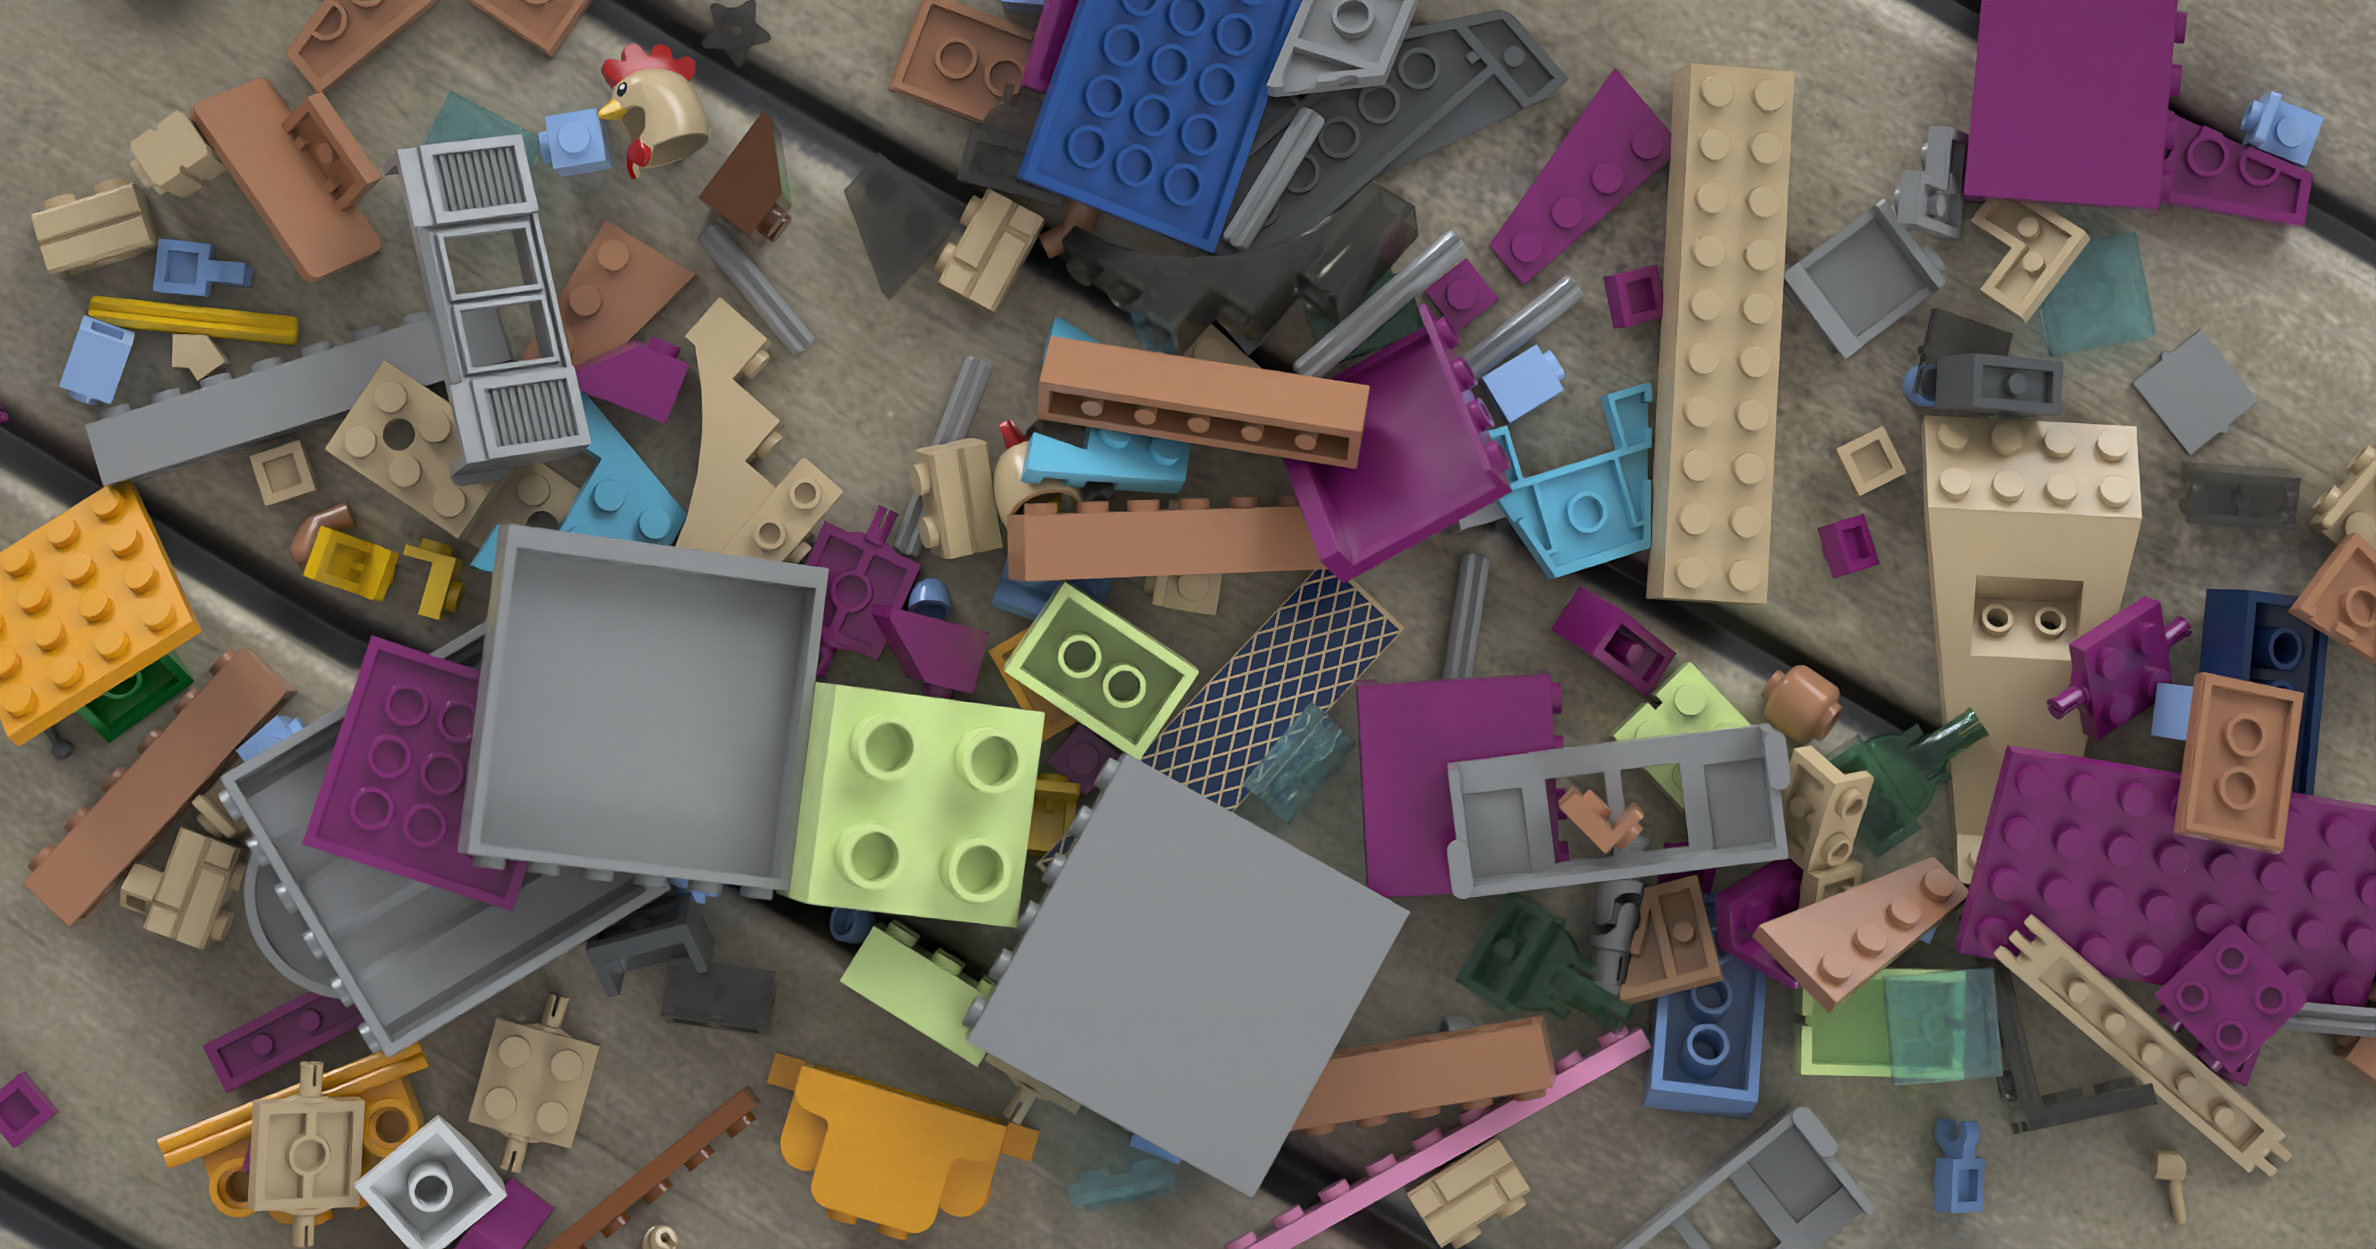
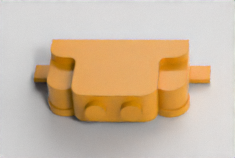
(389, 1120)
(890, 1149)

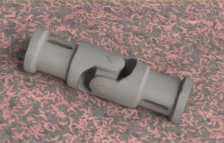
(1610, 942)

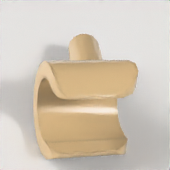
(2170, 1166)

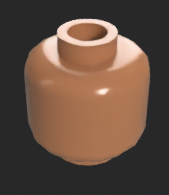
(1802, 704)

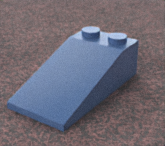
(1708, 1042)

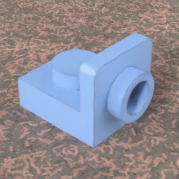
(2280, 129)

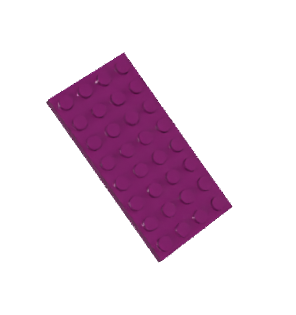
(2101, 868)

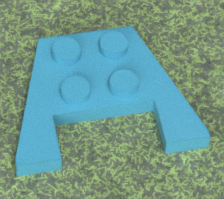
(1107, 455)
(616, 499)
(1591, 506)

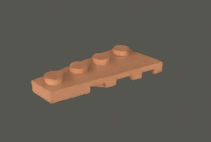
(347, 34)
(614, 294)
(2343, 597)
(1859, 932)

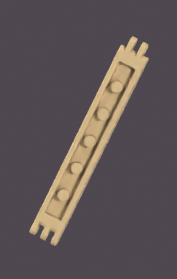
(2145, 1047)

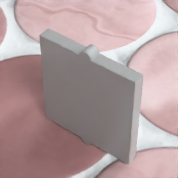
(2194, 392)

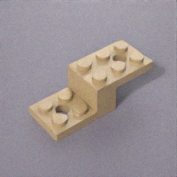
(422, 470)

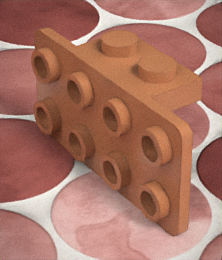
(296, 172)

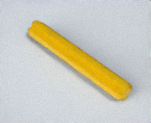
(195, 320)

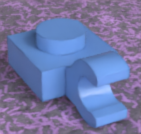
(191, 269)
(1960, 1174)

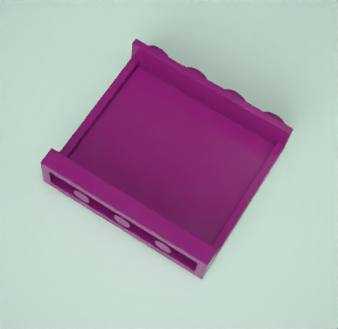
(2074, 102)
(1419, 456)
(1404, 753)

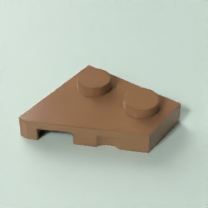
(1673, 943)

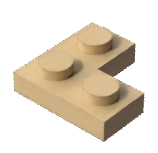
(2039, 253)

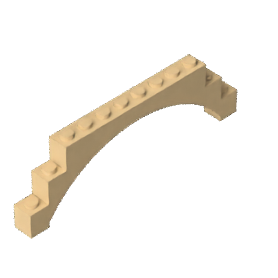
(733, 429)

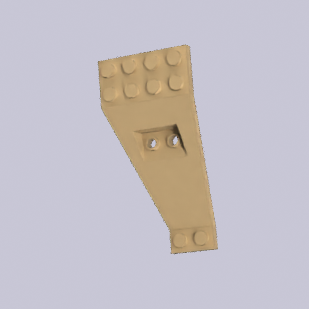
(2022, 532)

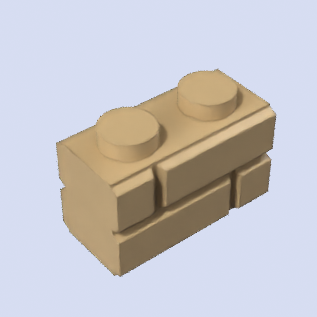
(175, 157)
(95, 229)
(989, 251)
(957, 498)
(198, 889)
(1468, 1192)

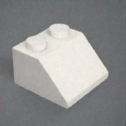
(432, 1186)

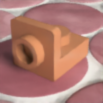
(1590, 816)

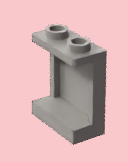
(1862, 280)

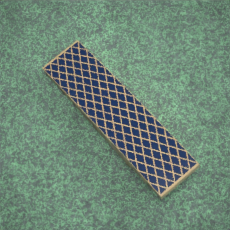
(1297, 657)

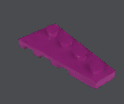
(1592, 171)
(2234, 179)

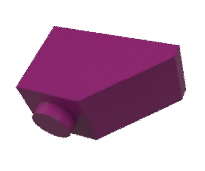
(636, 377)
(1613, 640)
(933, 650)
(510, 1222)

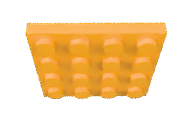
(84, 609)

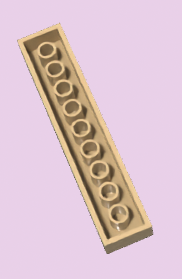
(1720, 334)

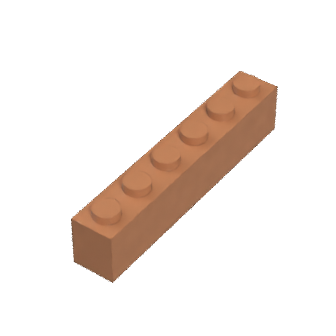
(1202, 402)
(1158, 540)
(158, 786)
(1430, 1073)

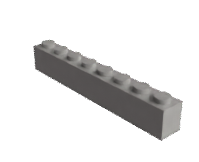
(278, 397)

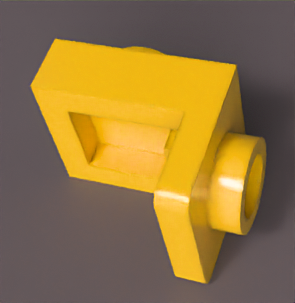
(351, 564)
(443, 588)
(1051, 812)

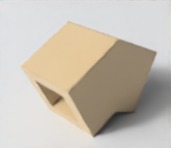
(199, 355)
(140, 887)

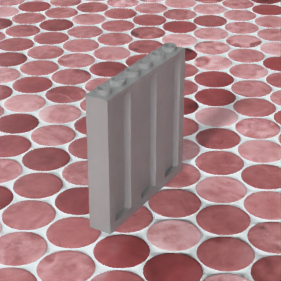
(400, 945)

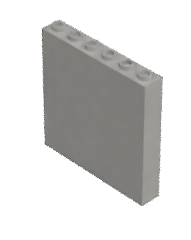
(642, 712)
(1184, 973)

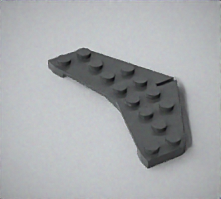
(1439, 90)

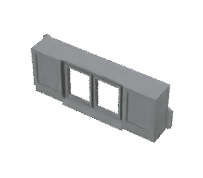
(505, 410)
(1728, 792)
(1785, 1176)

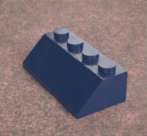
(2260, 642)

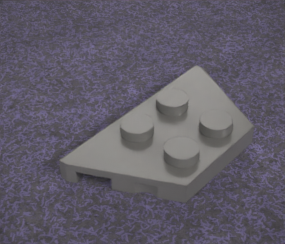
(1340, 45)

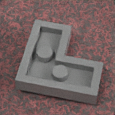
(1935, 198)

